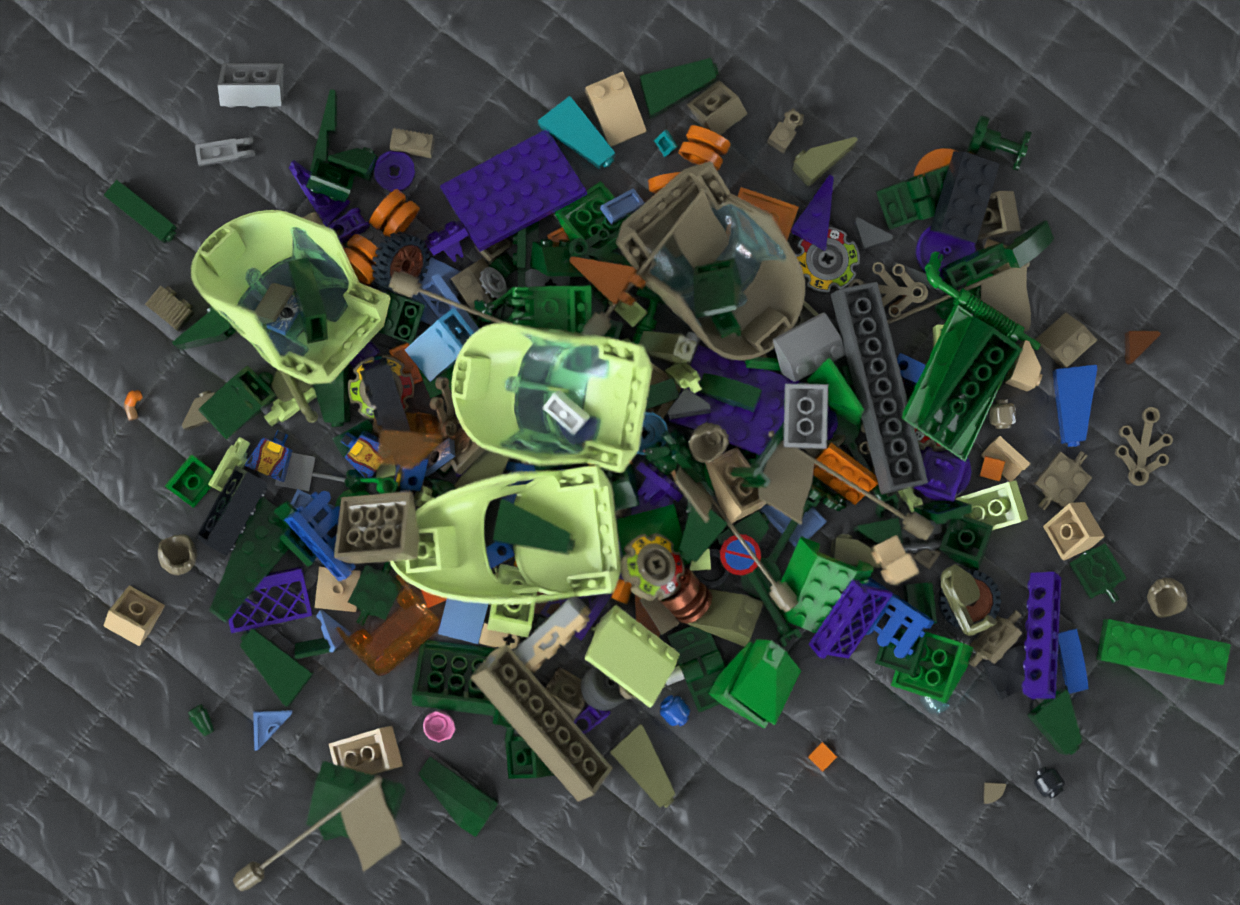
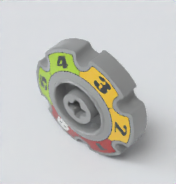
(838, 272)

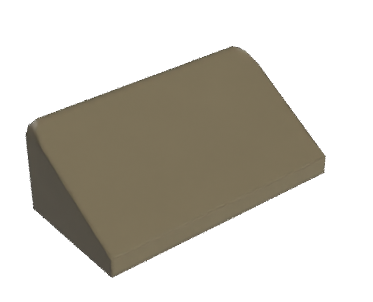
(273, 303)
(660, 615)

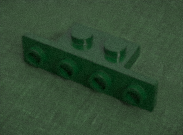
(524, 241)
(291, 539)

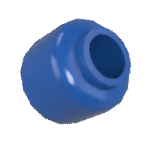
(674, 710)

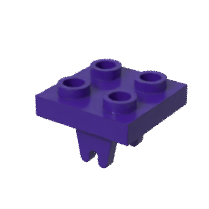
(447, 240)
(943, 475)
(657, 485)

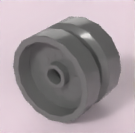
(600, 690)

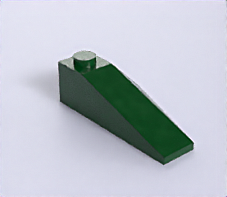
(461, 799)

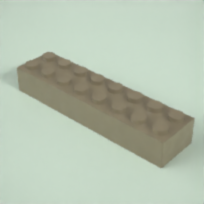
(542, 722)

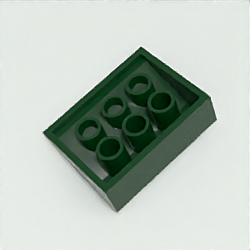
(445, 678)
(338, 784)

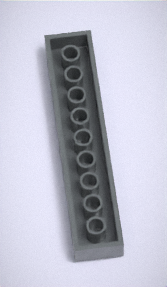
(878, 387)

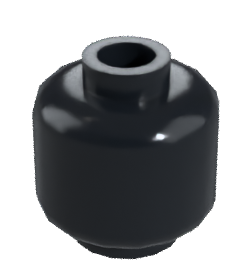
(1049, 782)

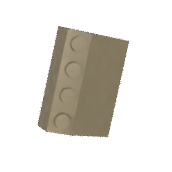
(377, 528)

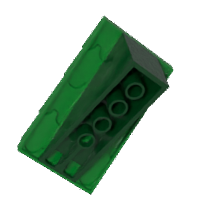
(960, 382)

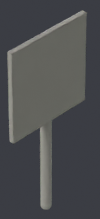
(301, 472)

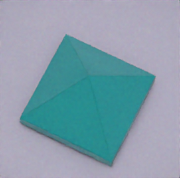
(665, 143)

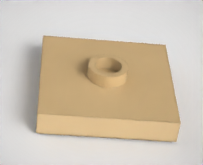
(334, 593)

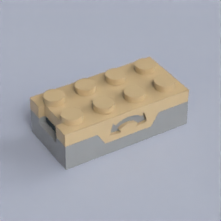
(553, 631)

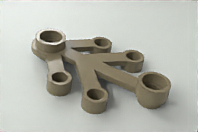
(894, 290)
(447, 421)
(1143, 449)

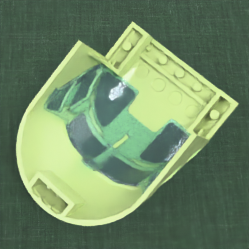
(251, 254)
(513, 371)

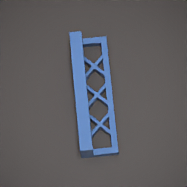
(445, 292)

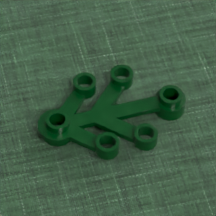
(602, 254)
(831, 500)

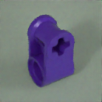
(349, 225)
(592, 717)

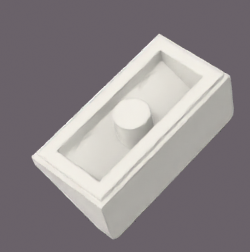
(566, 412)

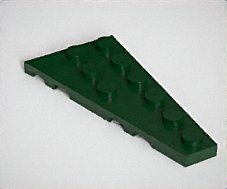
(251, 560)

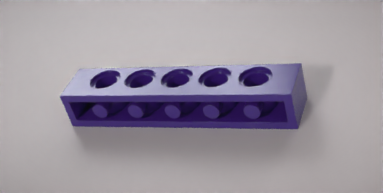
(1048, 644)

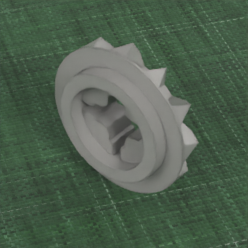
(489, 276)

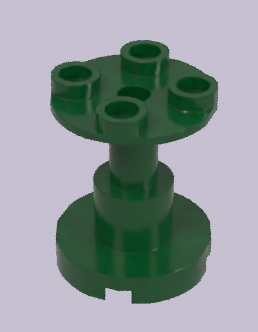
(992, 139)

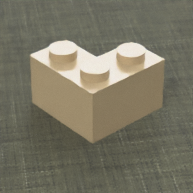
(894, 561)

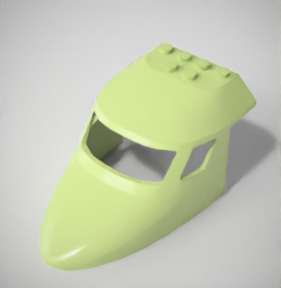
(454, 544)

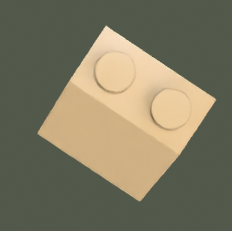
(1025, 370)
(1073, 530)
(133, 615)

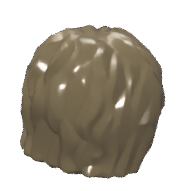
(708, 442)
(177, 554)
(1167, 597)

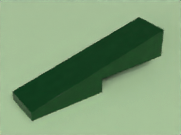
(328, 126)

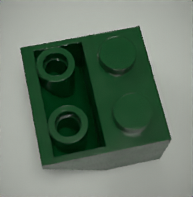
(403, 317)
(623, 487)

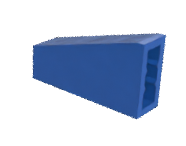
(1073, 400)

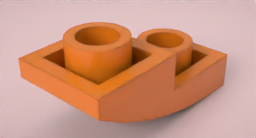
(622, 591)

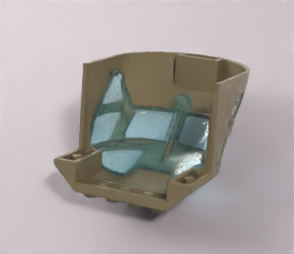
(769, 270)

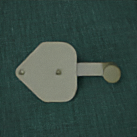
(289, 387)
(960, 593)

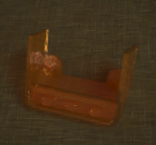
(409, 447)
(397, 636)

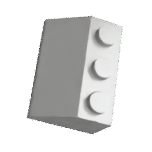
(251, 84)
(808, 347)
(806, 416)

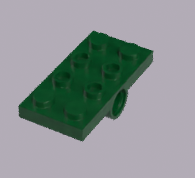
(912, 198)
(699, 664)

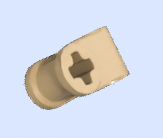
(496, 638)

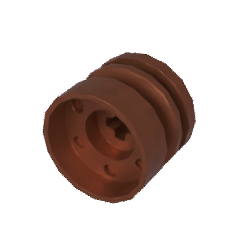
(689, 600)

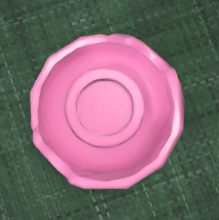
(439, 726)

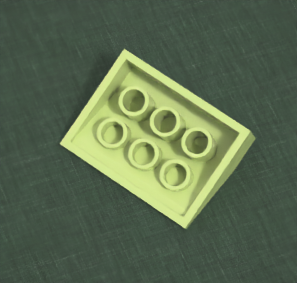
(632, 655)

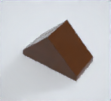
(1137, 342)

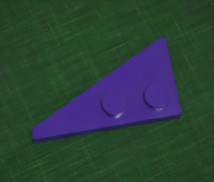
(325, 207)
(814, 221)

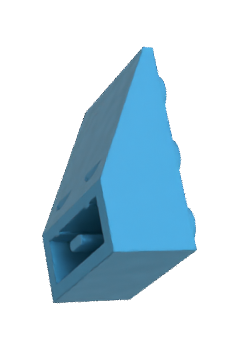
(440, 344)

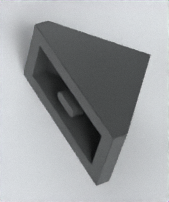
(870, 235)
(688, 405)

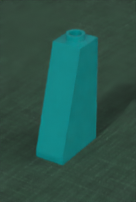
(574, 129)

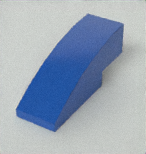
(1072, 661)

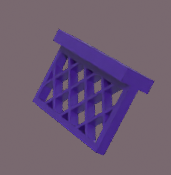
(276, 579)
(595, 607)
(843, 615)

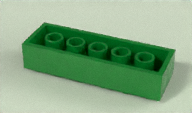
(1163, 652)

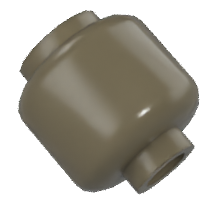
(1002, 414)

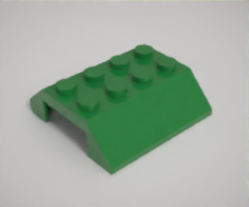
(554, 307)
(817, 583)

